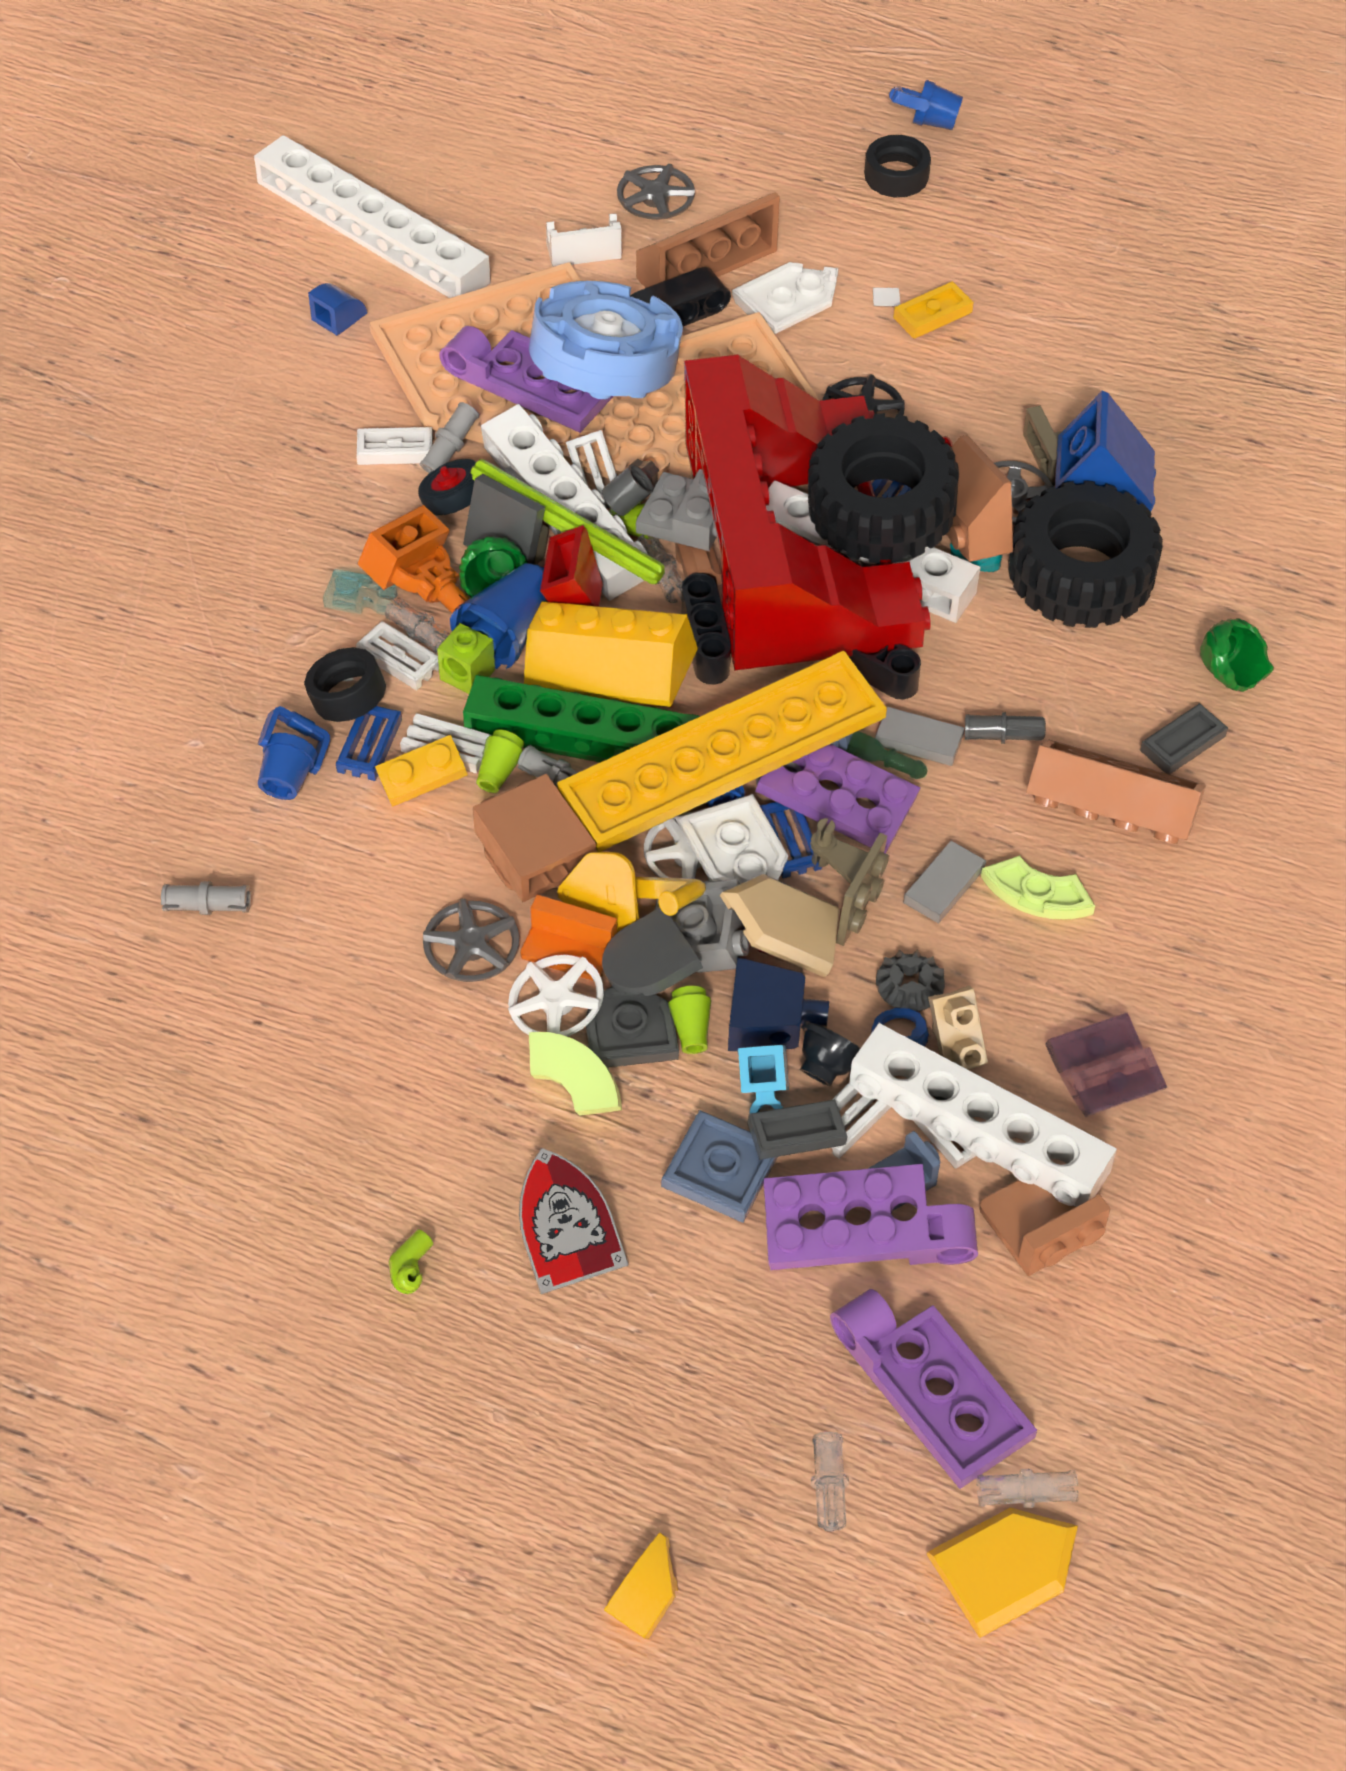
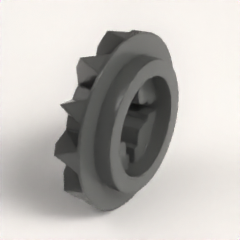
(910, 995)

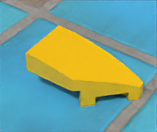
(646, 1590)

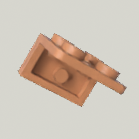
(1041, 1228)

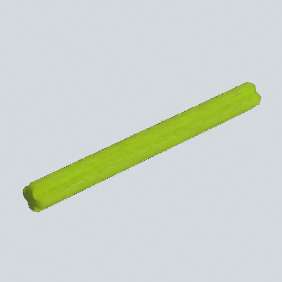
(565, 519)

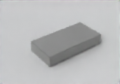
(920, 736)
(944, 881)

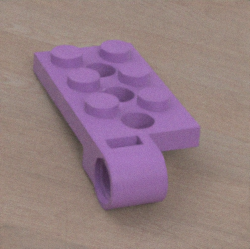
(471, 359)
(855, 780)
(932, 1236)
(871, 1337)

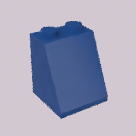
(1108, 450)

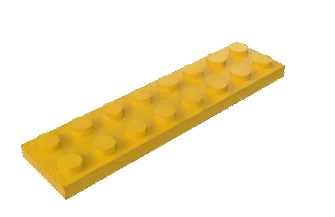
(721, 750)

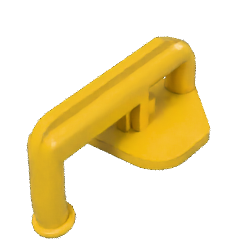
(609, 886)

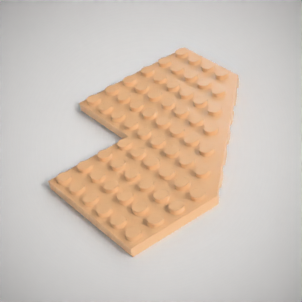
(631, 426)

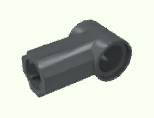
(631, 486)

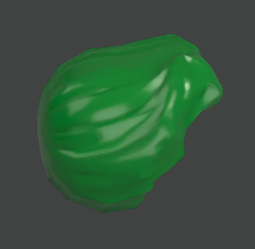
(487, 562)
(1236, 654)

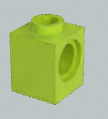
(465, 656)

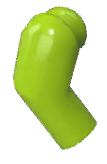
(404, 1262)

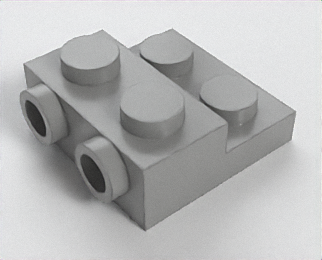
(679, 512)
(713, 929)

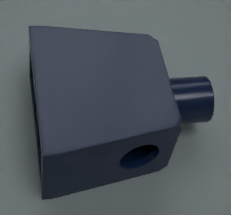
(770, 1007)

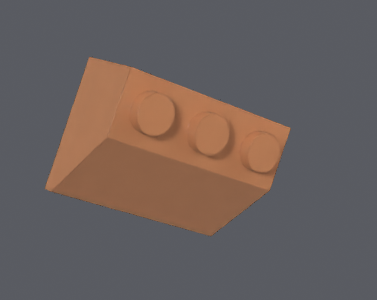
(983, 505)

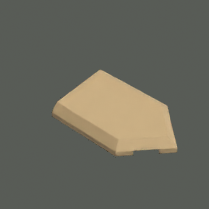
(786, 922)

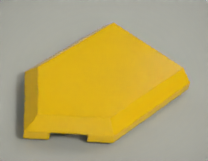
(1005, 1566)

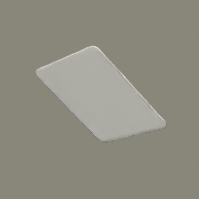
(886, 296)

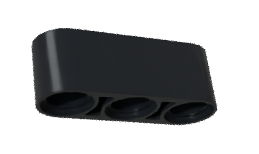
(690, 294)
(708, 623)
(890, 671)

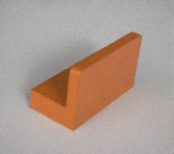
(567, 930)

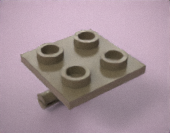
(858, 867)

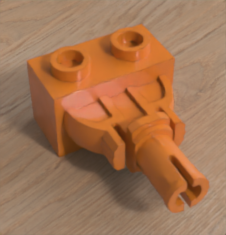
(413, 558)

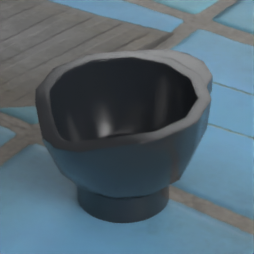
(826, 1053)

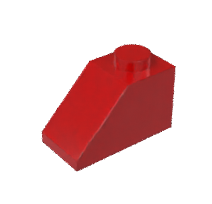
(571, 570)

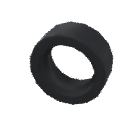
(900, 149)
(352, 701)

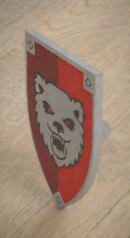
(566, 1224)

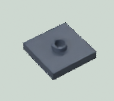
(718, 1167)

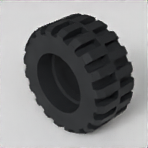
(887, 451)
(1076, 588)

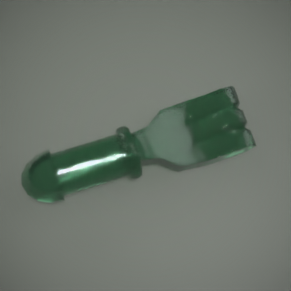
(873, 751)

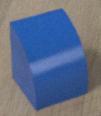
(334, 308)

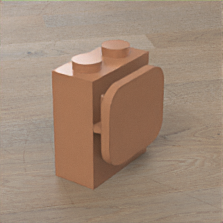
(531, 837)

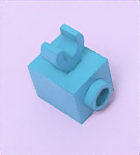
(763, 1072)

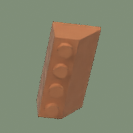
(717, 243)
(1115, 790)

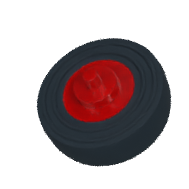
(448, 487)

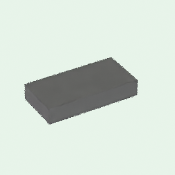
(1183, 739)
(797, 1129)

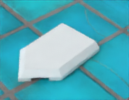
(787, 294)
(734, 841)

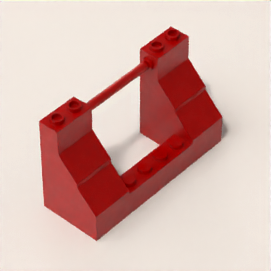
(779, 590)

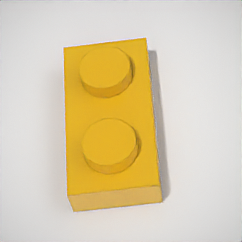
(933, 310)
(421, 770)

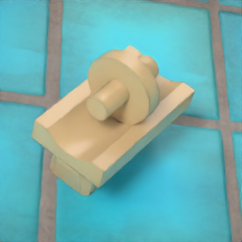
(958, 1027)

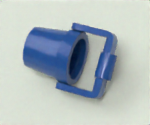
(933, 106)
(287, 756)

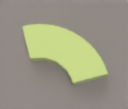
(1037, 892)
(575, 1068)

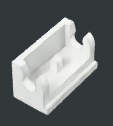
(584, 244)

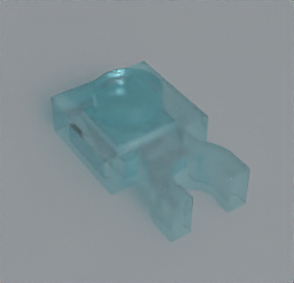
(354, 591)

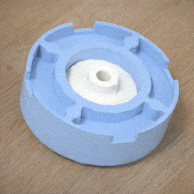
(604, 339)

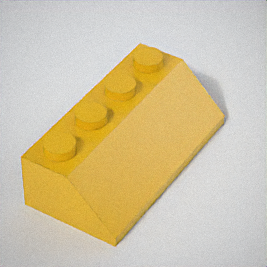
(609, 652)

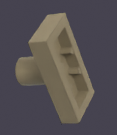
(1041, 441)

